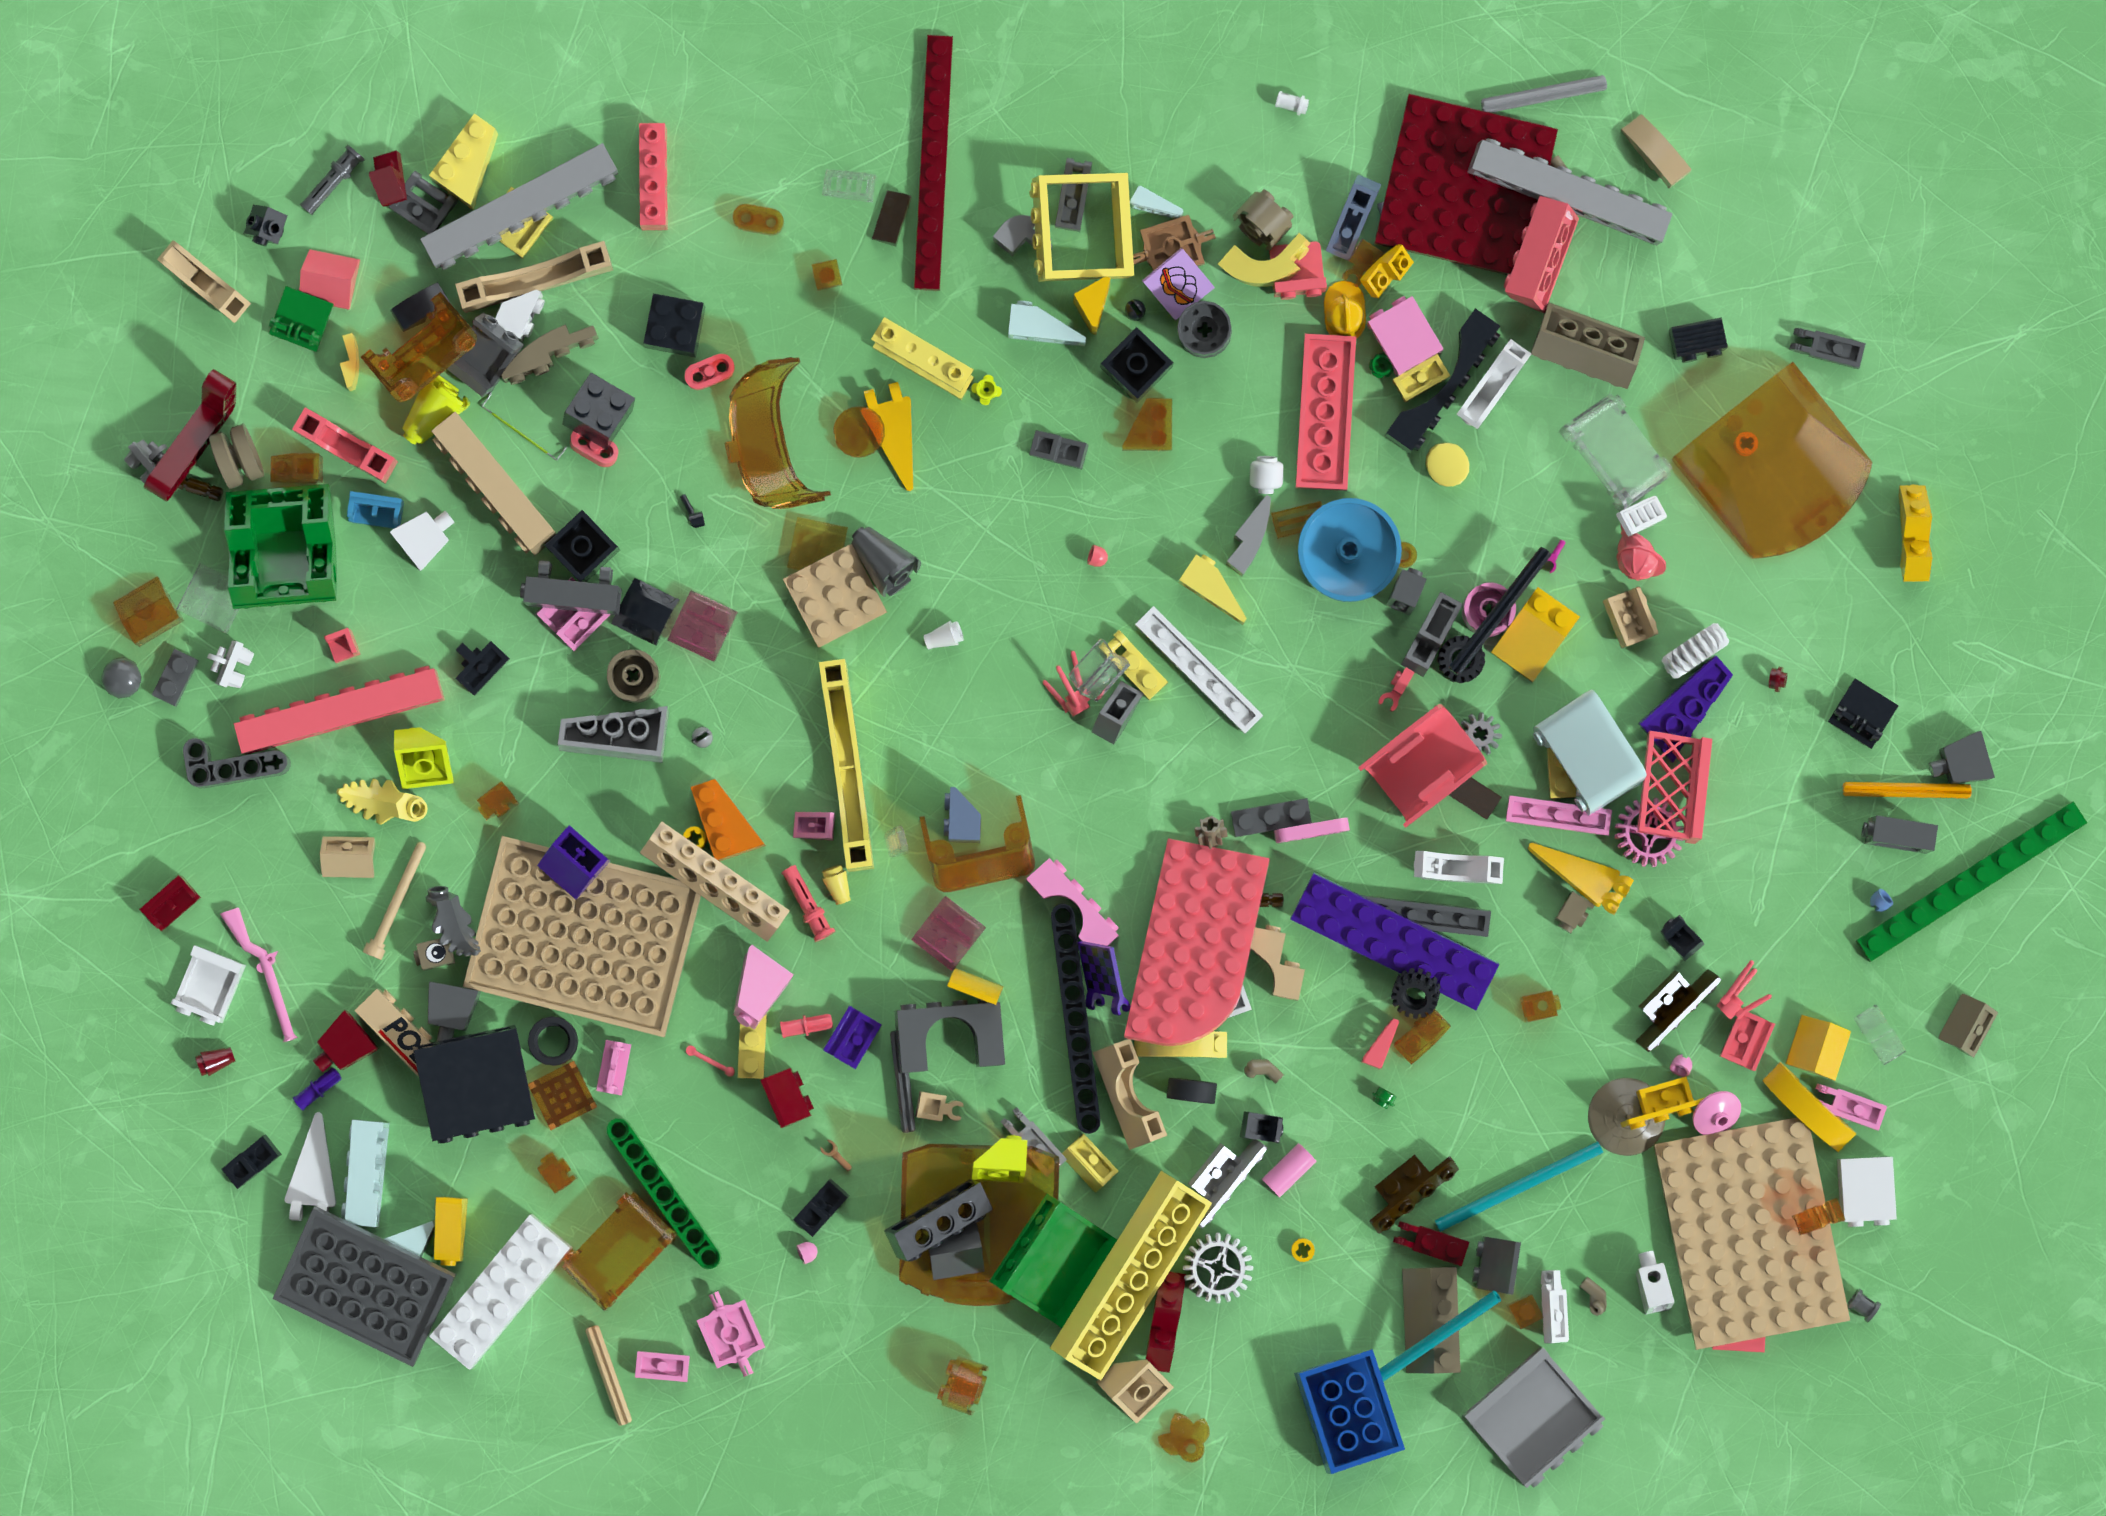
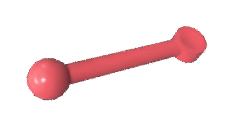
(691, 1051)

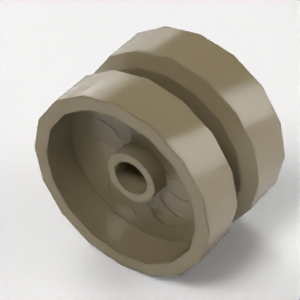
(234, 457)

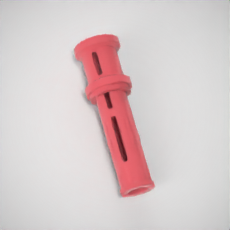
(812, 913)

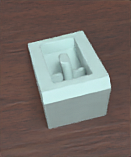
(414, 1239)

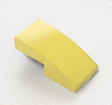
(351, 368)

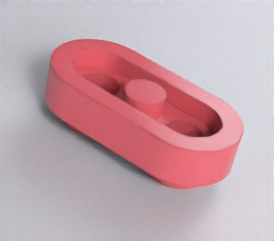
(709, 370)
(592, 451)

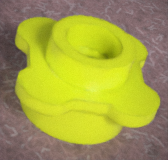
(986, 382)

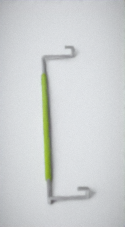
(519, 432)

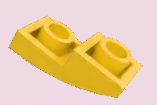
(1387, 268)

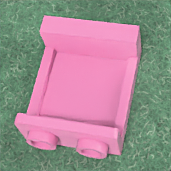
(1404, 335)

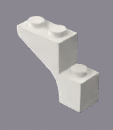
(1493, 384)

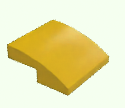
(975, 986)

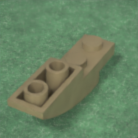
(537, 355)

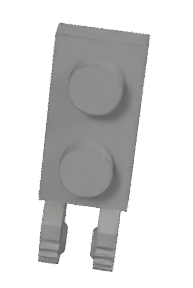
(1033, 1135)

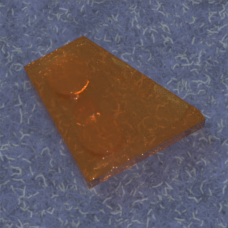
(1152, 427)

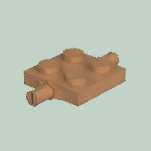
(1168, 237)

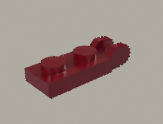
(1435, 1244)

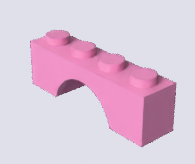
(1051, 881)

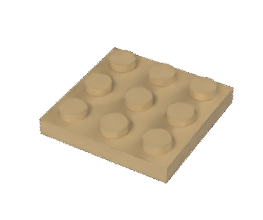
(834, 595)

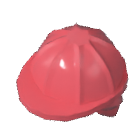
(1638, 558)

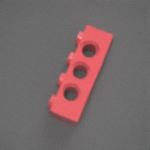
(653, 176)

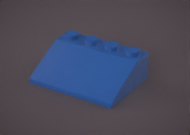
(1349, 1411)

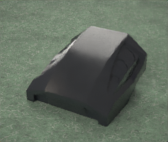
(645, 611)

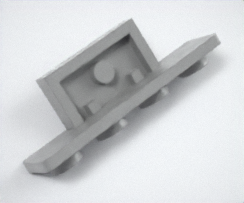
(1222, 1175)

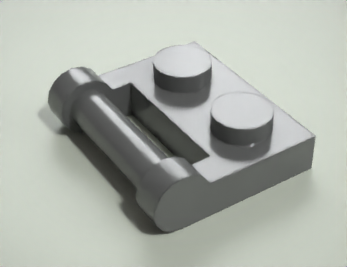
(418, 210)

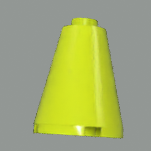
(431, 408)

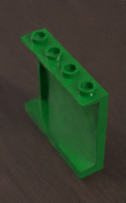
(1053, 1260)

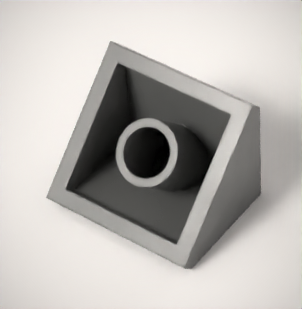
(958, 1254)

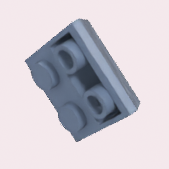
(963, 820)

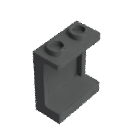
(486, 361)

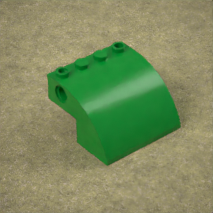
(281, 546)

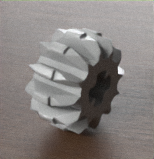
(1482, 725)

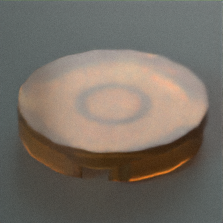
(859, 431)

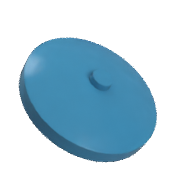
(1349, 550)

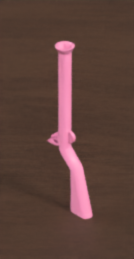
(236, 925)

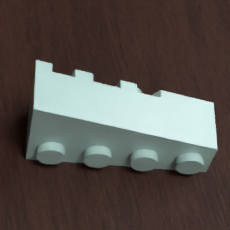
(365, 1172)

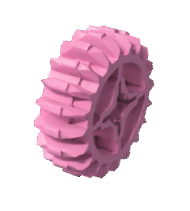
(1647, 844)

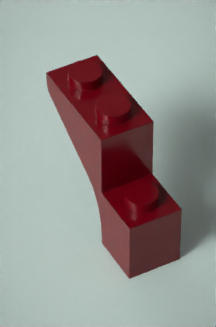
(1165, 1322)

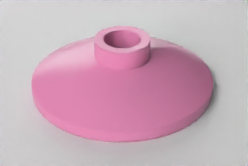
(1716, 1113)

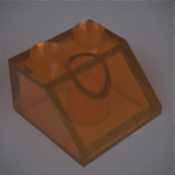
(147, 612)

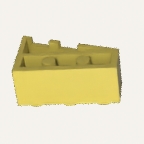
(466, 161)

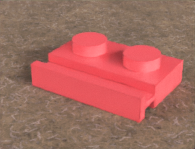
(1747, 1040)

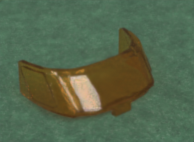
(759, 438)

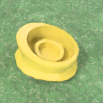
(1447, 464)

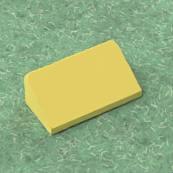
(1089, 1163)

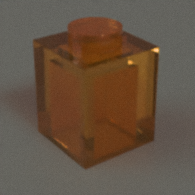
(1525, 1311)

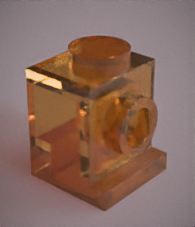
(496, 801)
(1530, 1006)
(556, 1172)

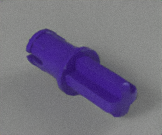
(317, 1088)

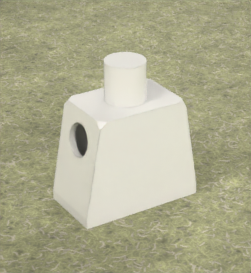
(423, 537)
(1657, 1295)

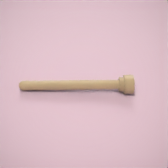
(376, 946)

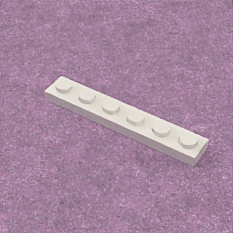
(1198, 669)

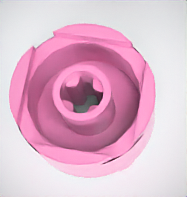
(1478, 598)

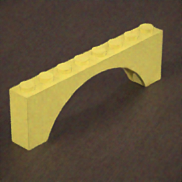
(846, 765)

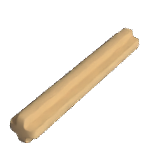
(608, 1375)

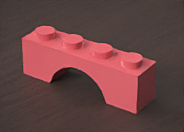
(344, 445)

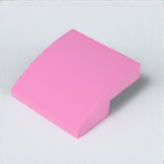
(570, 625)

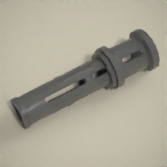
(340, 170)

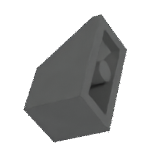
(1117, 712)

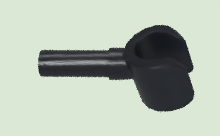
(696, 519)

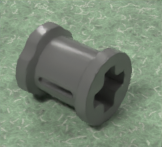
(1863, 1305)

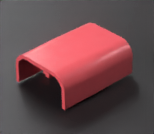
(1425, 763)

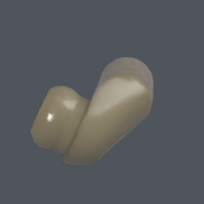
(1261, 1067)
(1597, 1296)

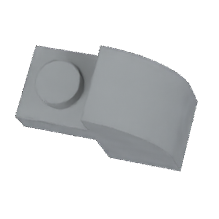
(1015, 233)

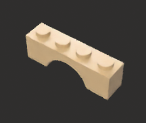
(1117, 1069)

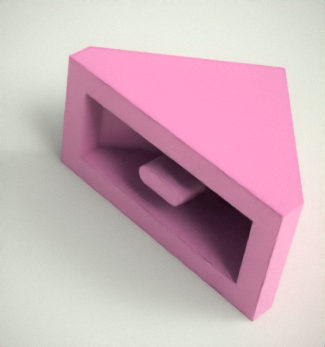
(814, 825)

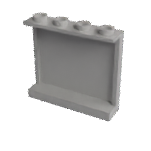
(1534, 1418)

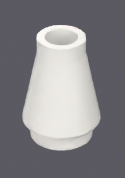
(944, 636)

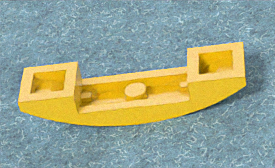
(1808, 1107)

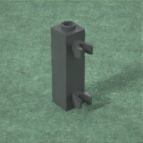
(571, 595)

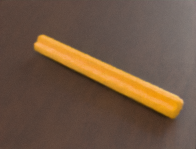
(1916, 790)

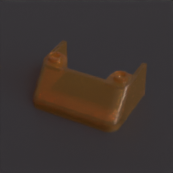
(983, 867)

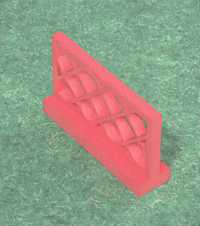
(1696, 792)

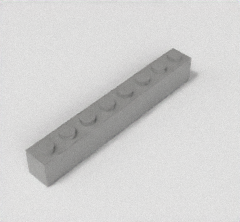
(1584, 196)
(520, 206)

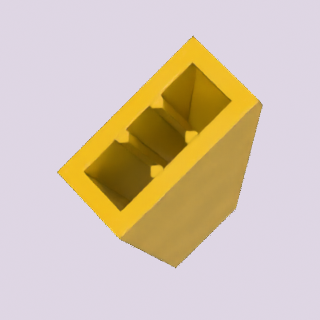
(450, 1229)

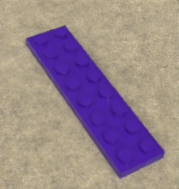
(1393, 939)

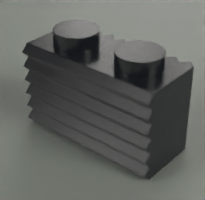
(1698, 339)

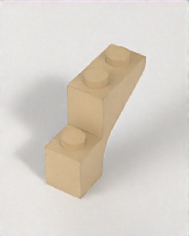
(203, 281)
(1288, 978)

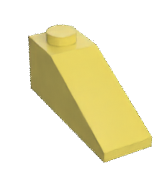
(1207, 582)

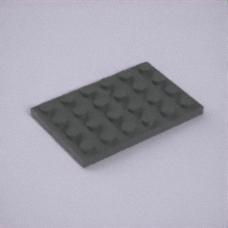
(364, 1286)

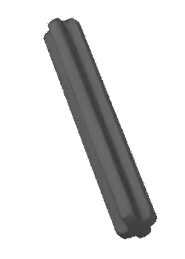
(903, 1091)

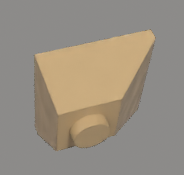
(1135, 1387)

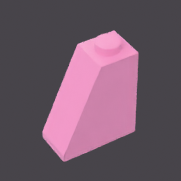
(759, 987)

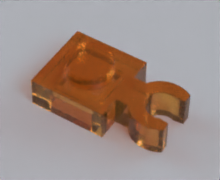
(1363, 258)

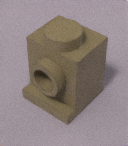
(1573, 912)

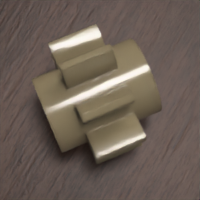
(1211, 832)

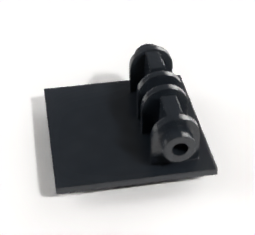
(1863, 713)

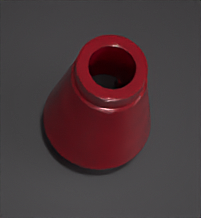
(214, 1060)

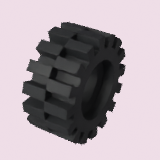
(1445, 656)
(1412, 1005)

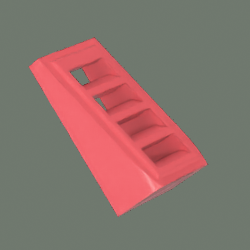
(1378, 1051)

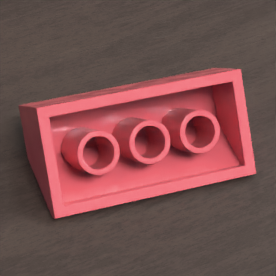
(1541, 253)

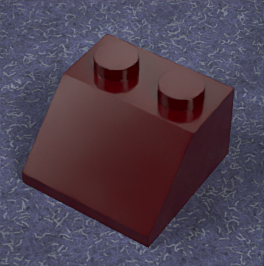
(786, 1097)

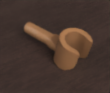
(837, 1156)

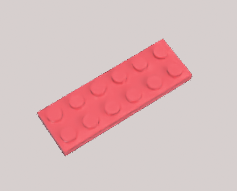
(1325, 412)

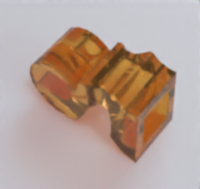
(1819, 1217)

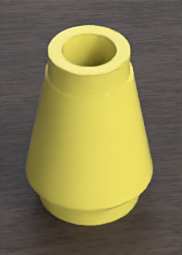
(837, 884)

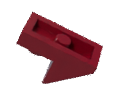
(388, 178)

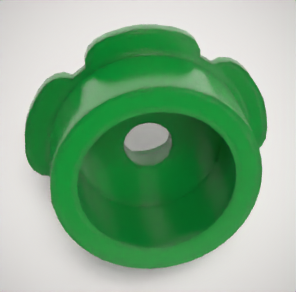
(1379, 372)
(1384, 1098)

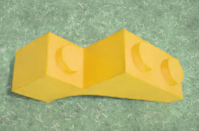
(1915, 530)

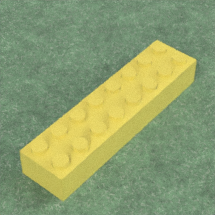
(1130, 1275)

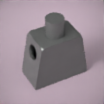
(1964, 761)
(450, 1008)

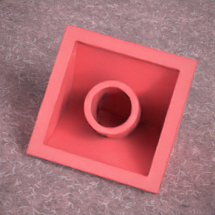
(329, 277)

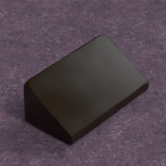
(891, 217)
(1476, 797)

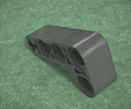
(238, 766)

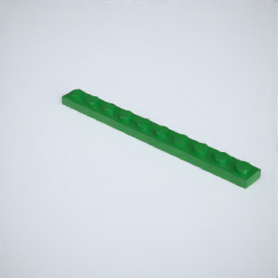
(1971, 881)

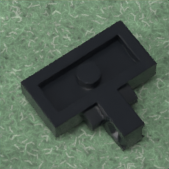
(480, 665)

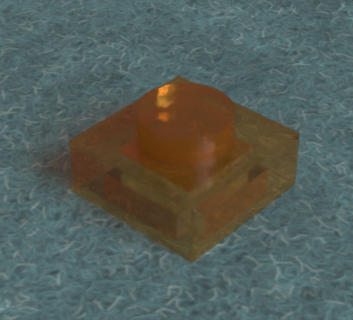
(826, 274)

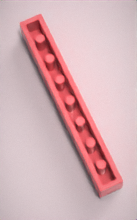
(338, 711)

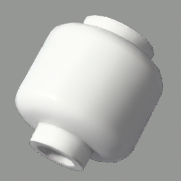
(1266, 474)

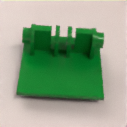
(300, 318)

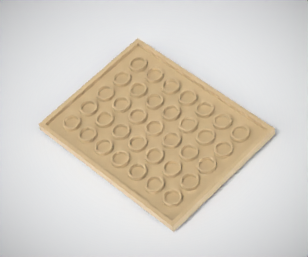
(595, 957)
(1736, 1235)

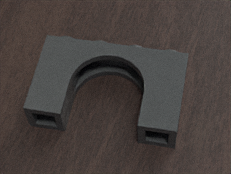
(982, 1019)

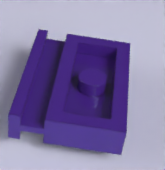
(852, 1037)

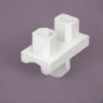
(235, 654)

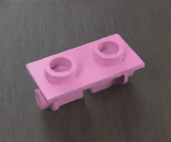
(613, 1067)

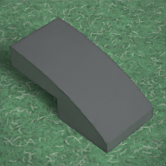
(1058, 449)

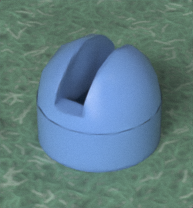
(1881, 900)

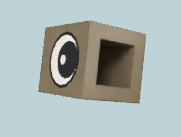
(433, 955)

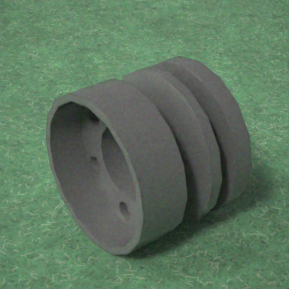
(1194, 318)

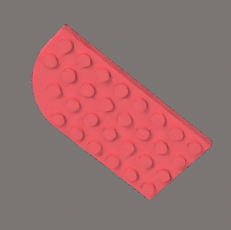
(1196, 943)

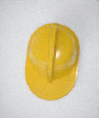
(1344, 309)

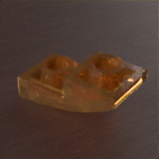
(1422, 1036)

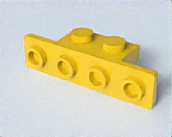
(1662, 1100)

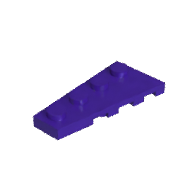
(1687, 704)

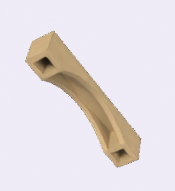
(565, 269)

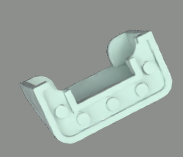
(1591, 751)

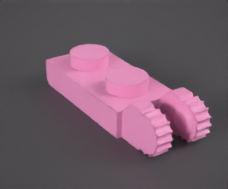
(1854, 1107)

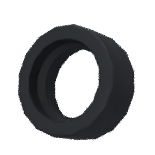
(533, 1041)
(1191, 1090)

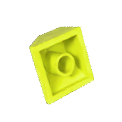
(421, 758)
(1003, 1161)

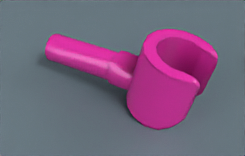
(1556, 552)

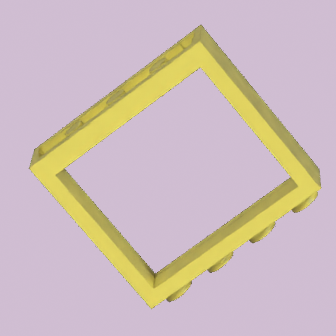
(1121, 222)

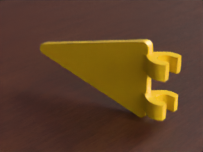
(898, 431)
(1586, 877)

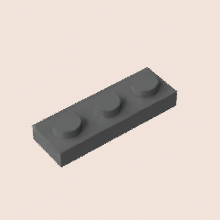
(1271, 817)

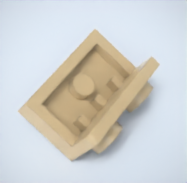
(1630, 617)

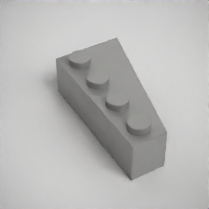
(619, 735)

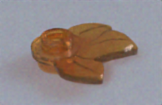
(1184, 1434)

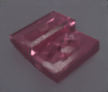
(702, 626)
(948, 933)

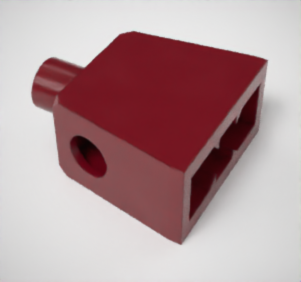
(344, 1043)

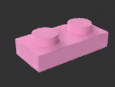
(662, 1366)

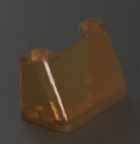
(425, 354)
(619, 1250)

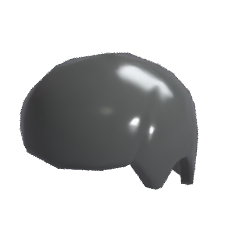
(121, 677)

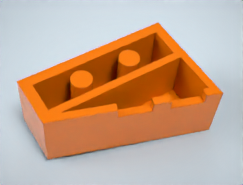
(723, 822)

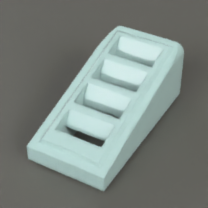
(1150, 202)

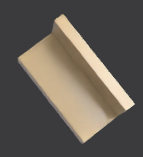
(347, 857)

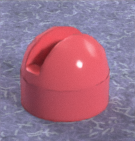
(1097, 556)

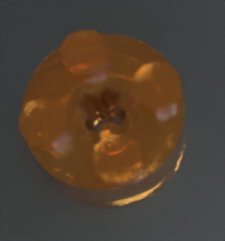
(963, 1385)

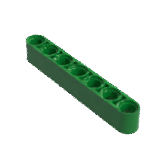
(652, 1186)

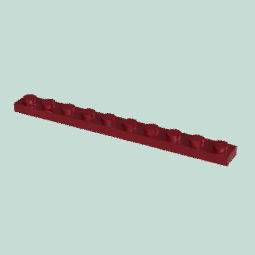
(933, 163)

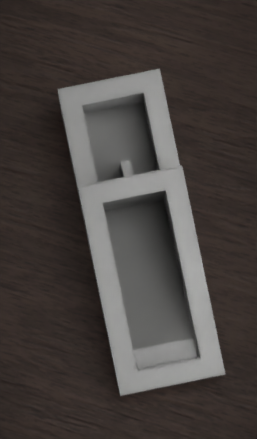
(1250, 537)

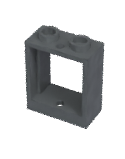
(1900, 834)

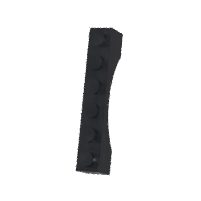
(1411, 424)

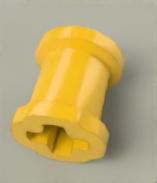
(687, 834)

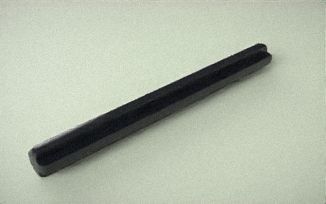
(1499, 611)

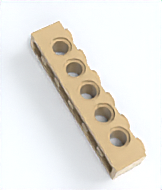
(714, 881)

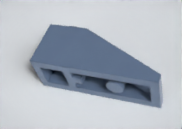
(1353, 217)

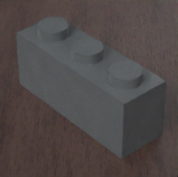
(1406, 591)

